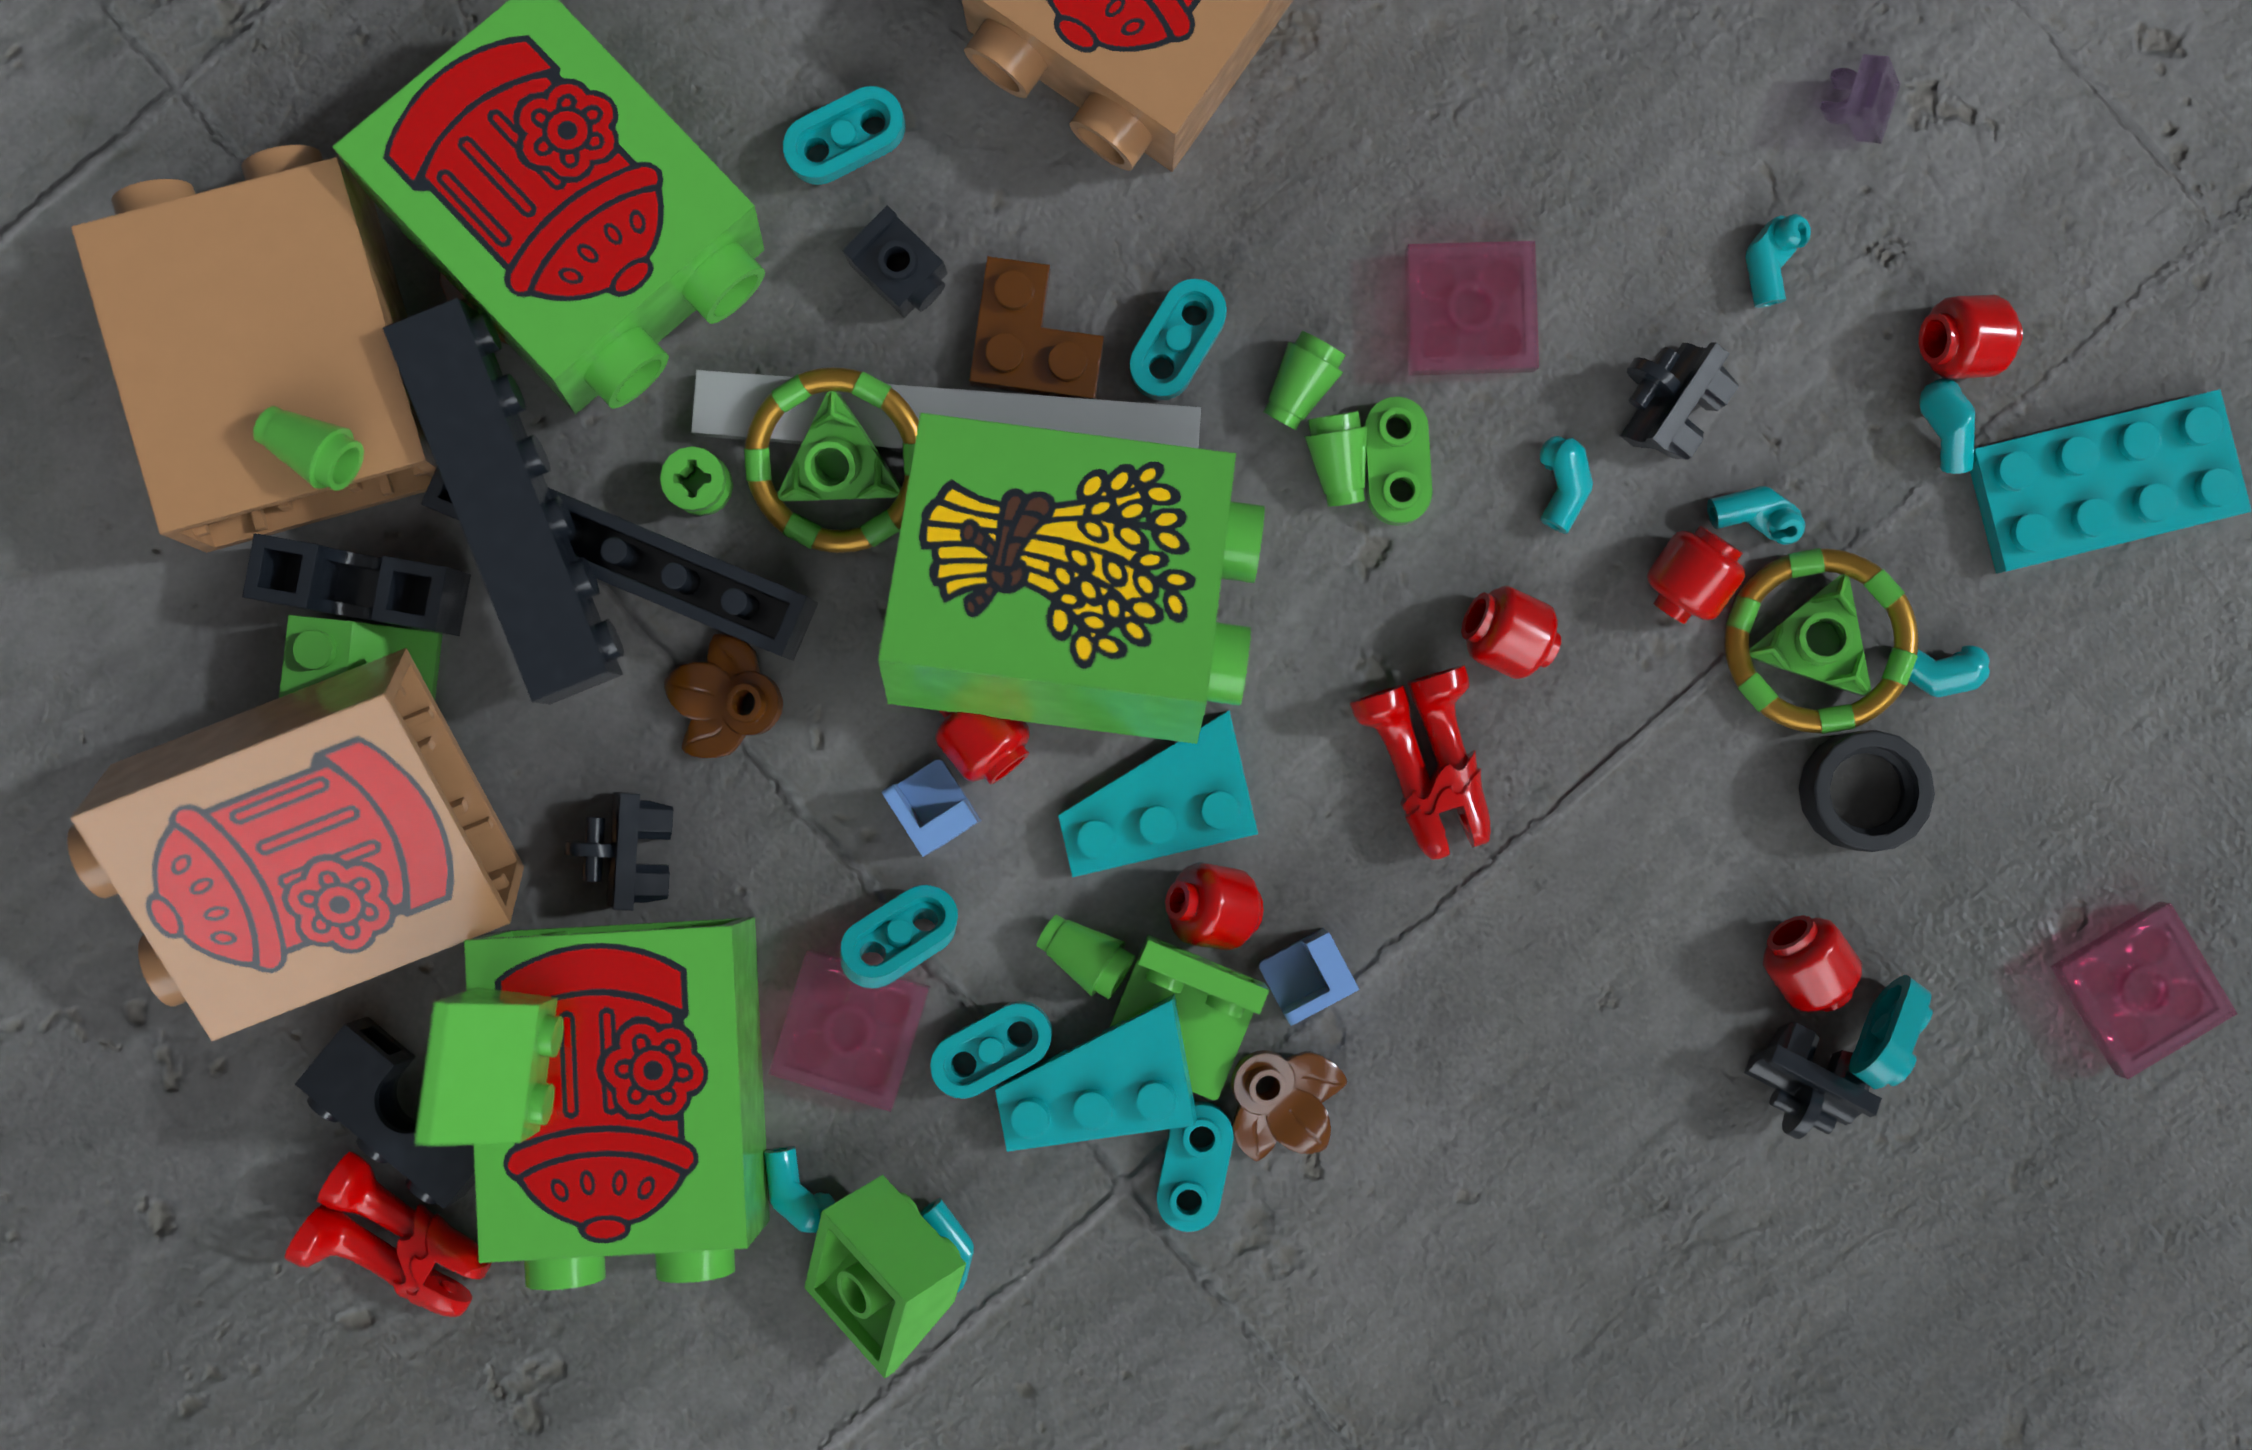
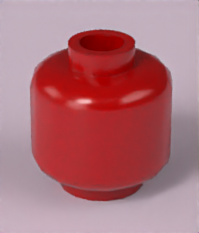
(1970, 336)
(1695, 575)
(1511, 632)
(982, 744)
(1214, 906)
(1812, 964)

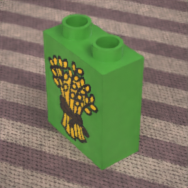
(1067, 579)

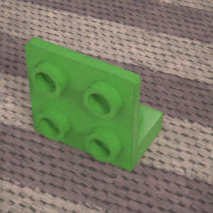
(1210, 1003)

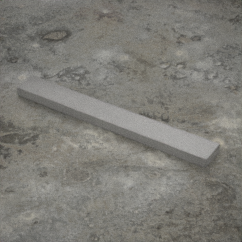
(729, 401)

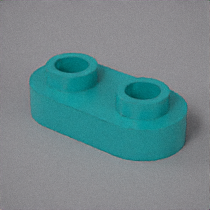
(841, 130)
(1177, 341)
(895, 937)
(1890, 1033)
(992, 1048)
(1195, 1169)

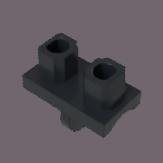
(1669, 393)
(627, 880)
(1806, 1090)

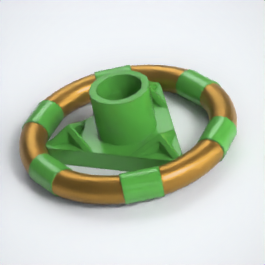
(832, 460)
(1821, 641)

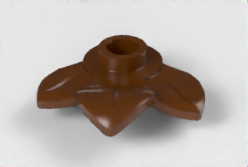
(715, 695)
(1290, 1108)

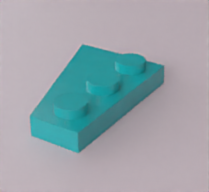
(1164, 806)
(1107, 1087)

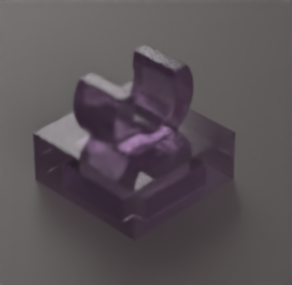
(1870, 100)

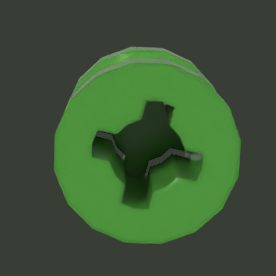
(710, 482)

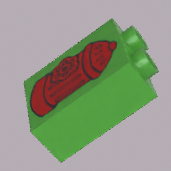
(559, 201)
(652, 1104)

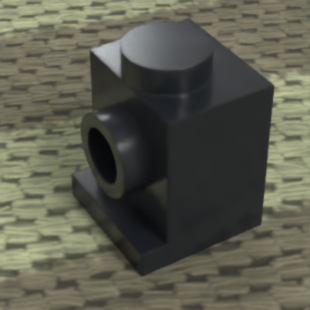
(878, 244)

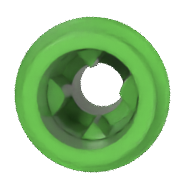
(1303, 379)
(310, 447)
(1339, 456)
(1086, 955)

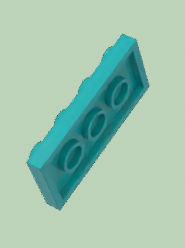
(2108, 481)

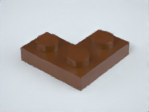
(1014, 347)

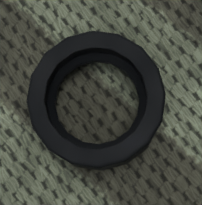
(1914, 781)

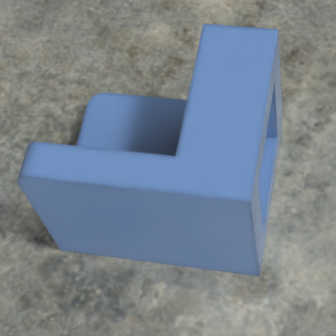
(931, 807)
(1308, 976)

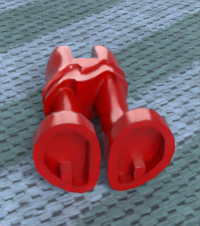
(1456, 778)
(422, 1241)

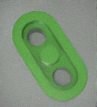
(1397, 459)

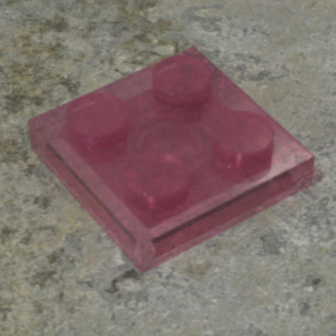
(1471, 308)
(2143, 990)
(848, 1035)

